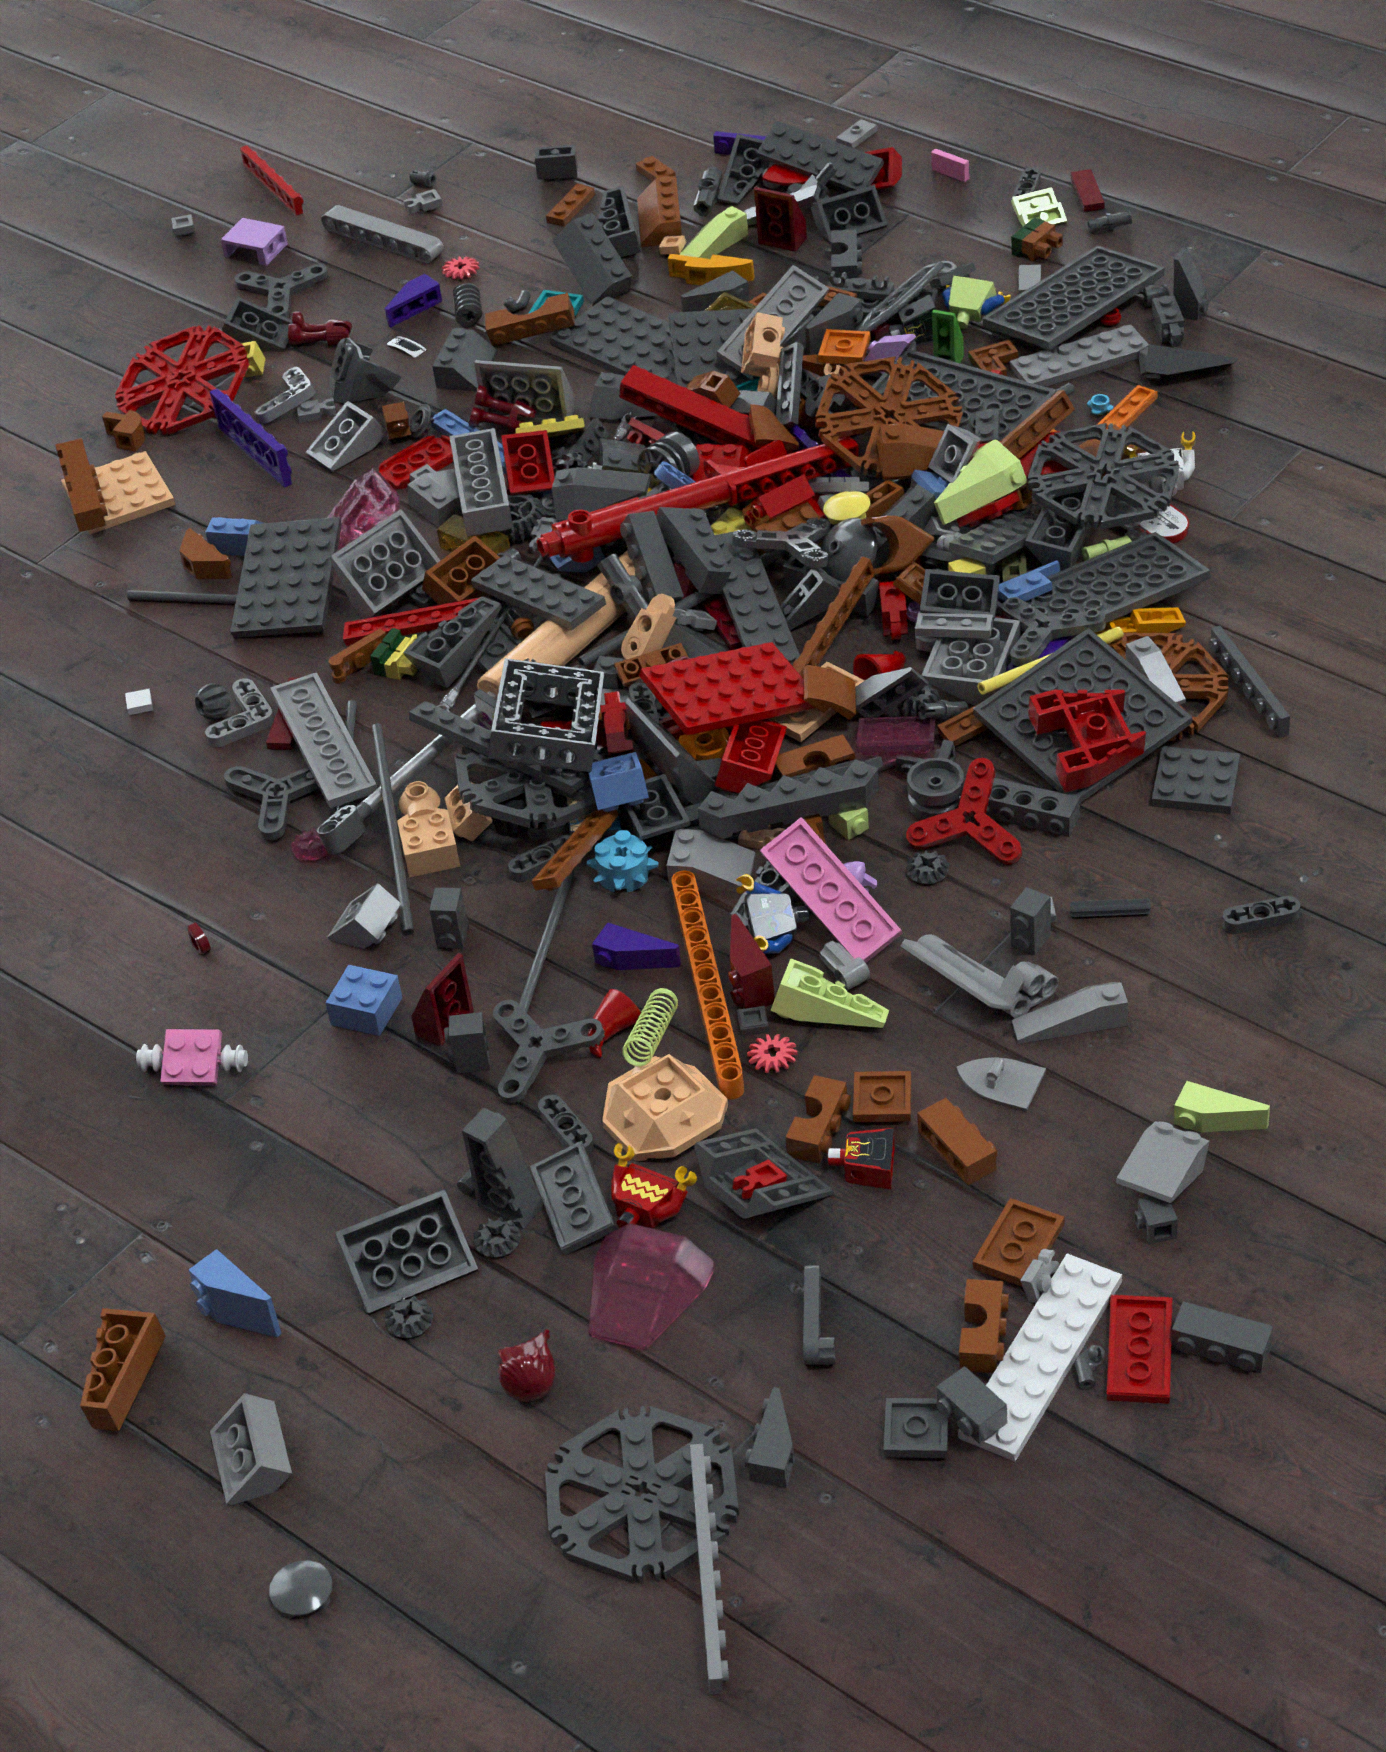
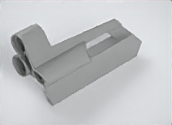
(1021, 989)

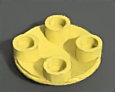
(846, 505)

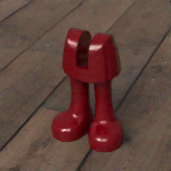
(302, 332)
(485, 400)

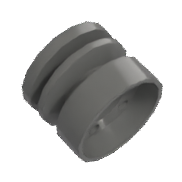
(670, 448)

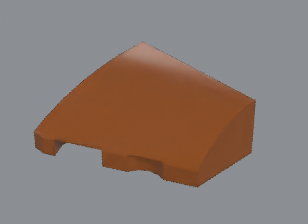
(768, 428)

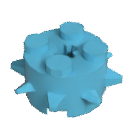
(622, 862)

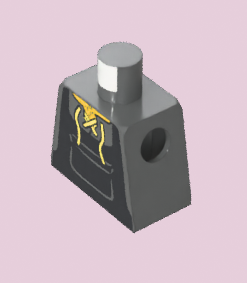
(916, 320)

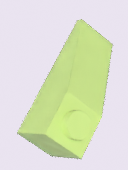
(1216, 1111)

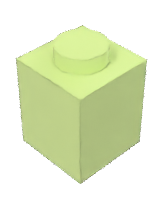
(850, 821)

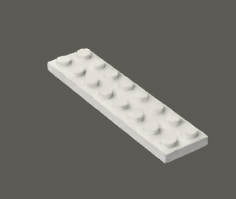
(1047, 1350)

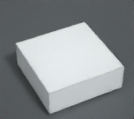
(139, 701)

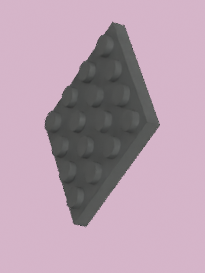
(698, 338)

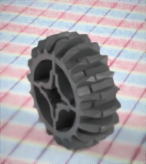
(524, 515)

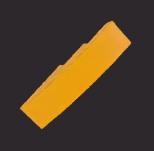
(1148, 621)

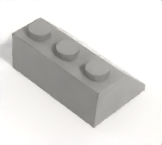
(250, 1450)

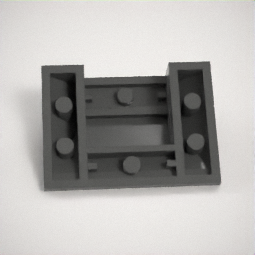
(729, 1157)

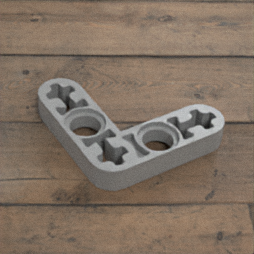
(299, 391)
(218, 733)

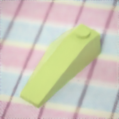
(718, 234)
(985, 479)
(811, 998)

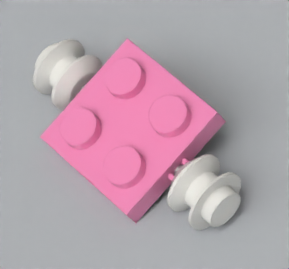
(191, 1057)

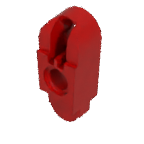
(893, 610)

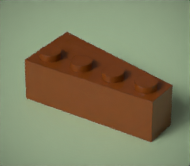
(119, 1365)

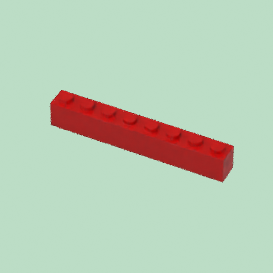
(687, 408)

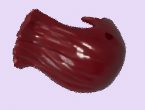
(527, 1369)

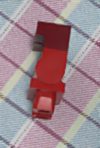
(615, 724)

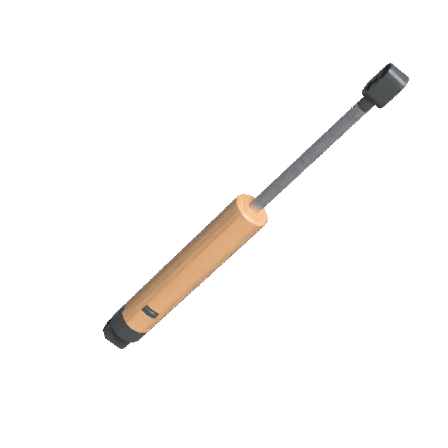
(547, 645)

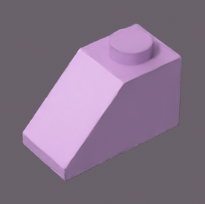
(889, 347)

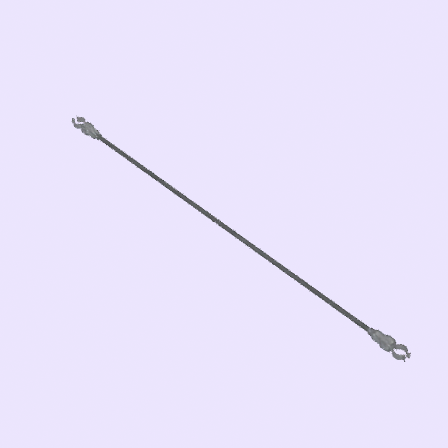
(449, 700)

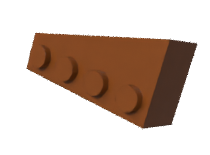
(82, 485)

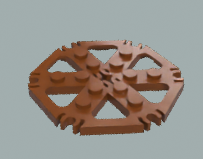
(875, 406)
(1194, 686)

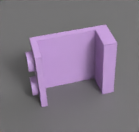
(260, 236)

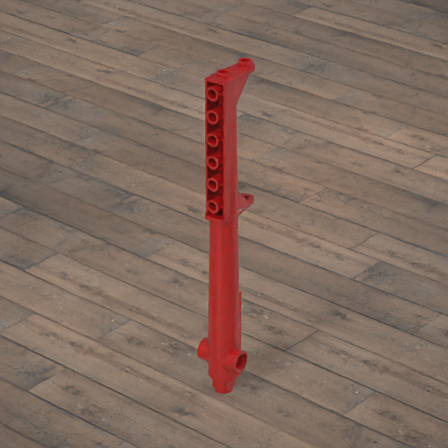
(724, 484)

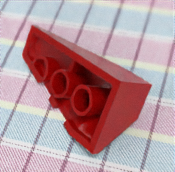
(890, 171)

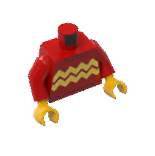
(645, 1195)

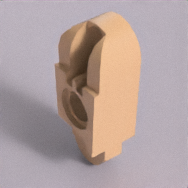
(650, 627)

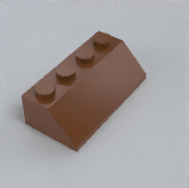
(659, 211)

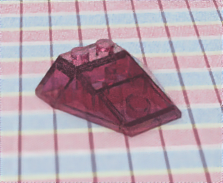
(644, 1284)

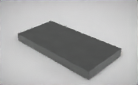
(573, 1198)

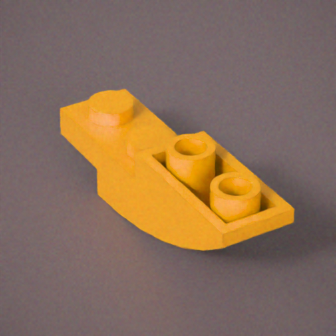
(702, 270)

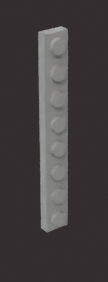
(709, 1579)

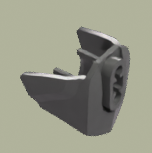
(355, 376)

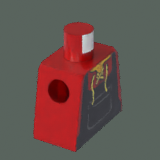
(867, 1157)

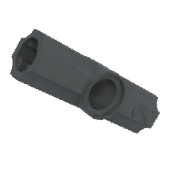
(707, 191)
(624, 588)

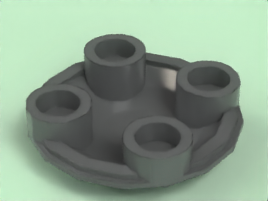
(301, 1588)

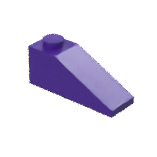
(413, 299)
(631, 950)

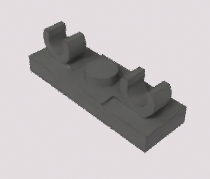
(863, 287)

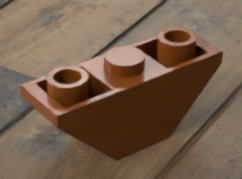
(203, 559)
(629, 669)

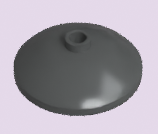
(846, 546)

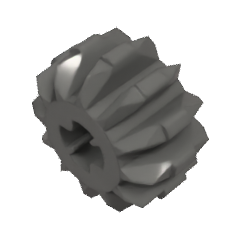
(909, 706)

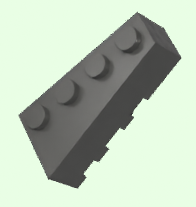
(618, 222)
(694, 547)

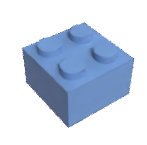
(364, 1000)

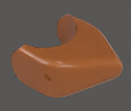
(905, 542)

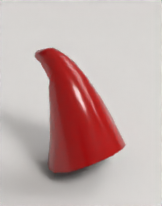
(872, 664)
(615, 1014)

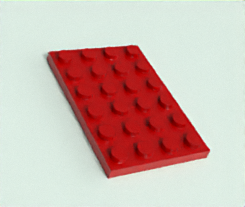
(727, 688)

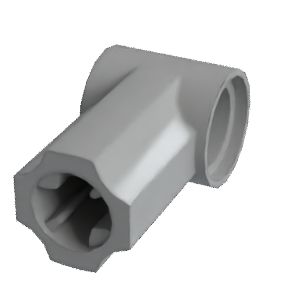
(844, 966)

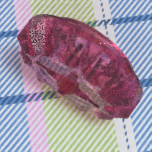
(301, 847)

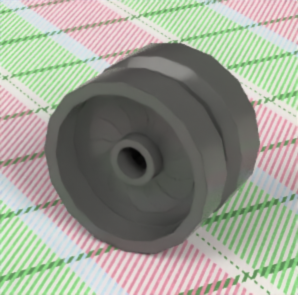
(934, 787)

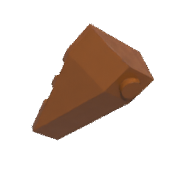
(905, 449)

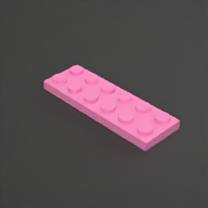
(831, 891)

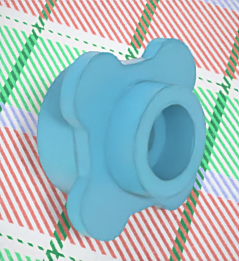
(1099, 404)

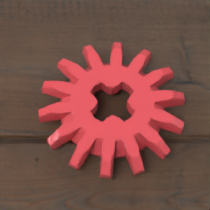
(469, 267)
(765, 1060)

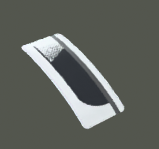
(407, 345)

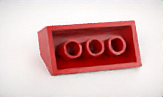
(750, 755)

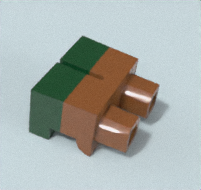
(1036, 239)

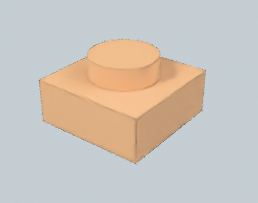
(672, 245)

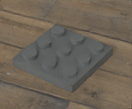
(1196, 780)

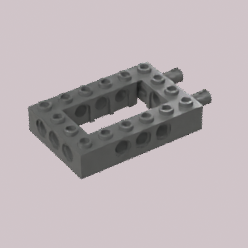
(529, 681)

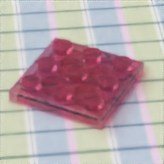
(895, 735)

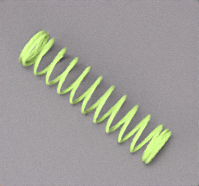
(644, 1014)

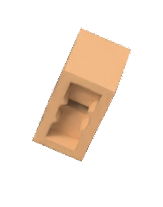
(463, 820)

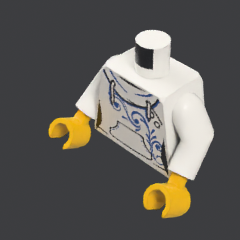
(1186, 461)

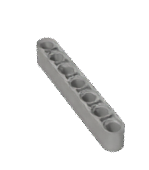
(382, 234)

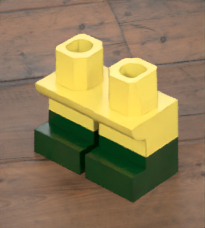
(389, 658)

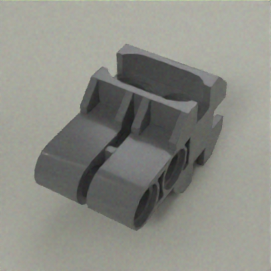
(813, 388)

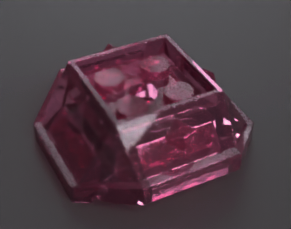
(365, 505)

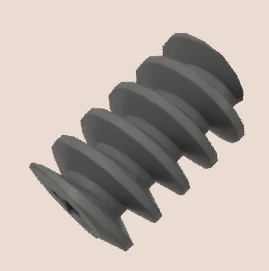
(467, 304)

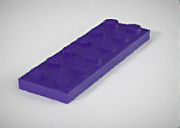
(251, 437)

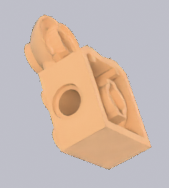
(763, 351)
(426, 831)

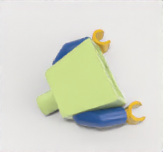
(972, 299)

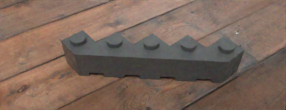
(789, 800)

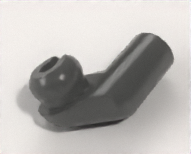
(518, 304)
(1087, 1363)

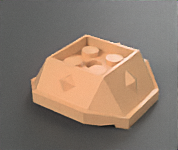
(662, 1108)

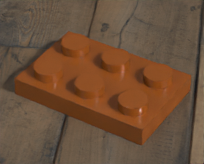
(1017, 1240)

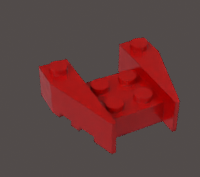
(1095, 729)

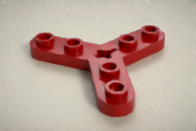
(952, 823)

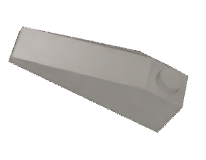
(1079, 1012)

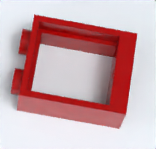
(777, 501)

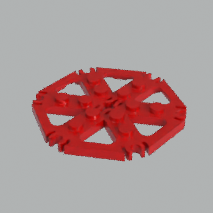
(190, 367)

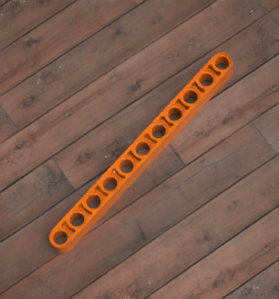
(707, 985)

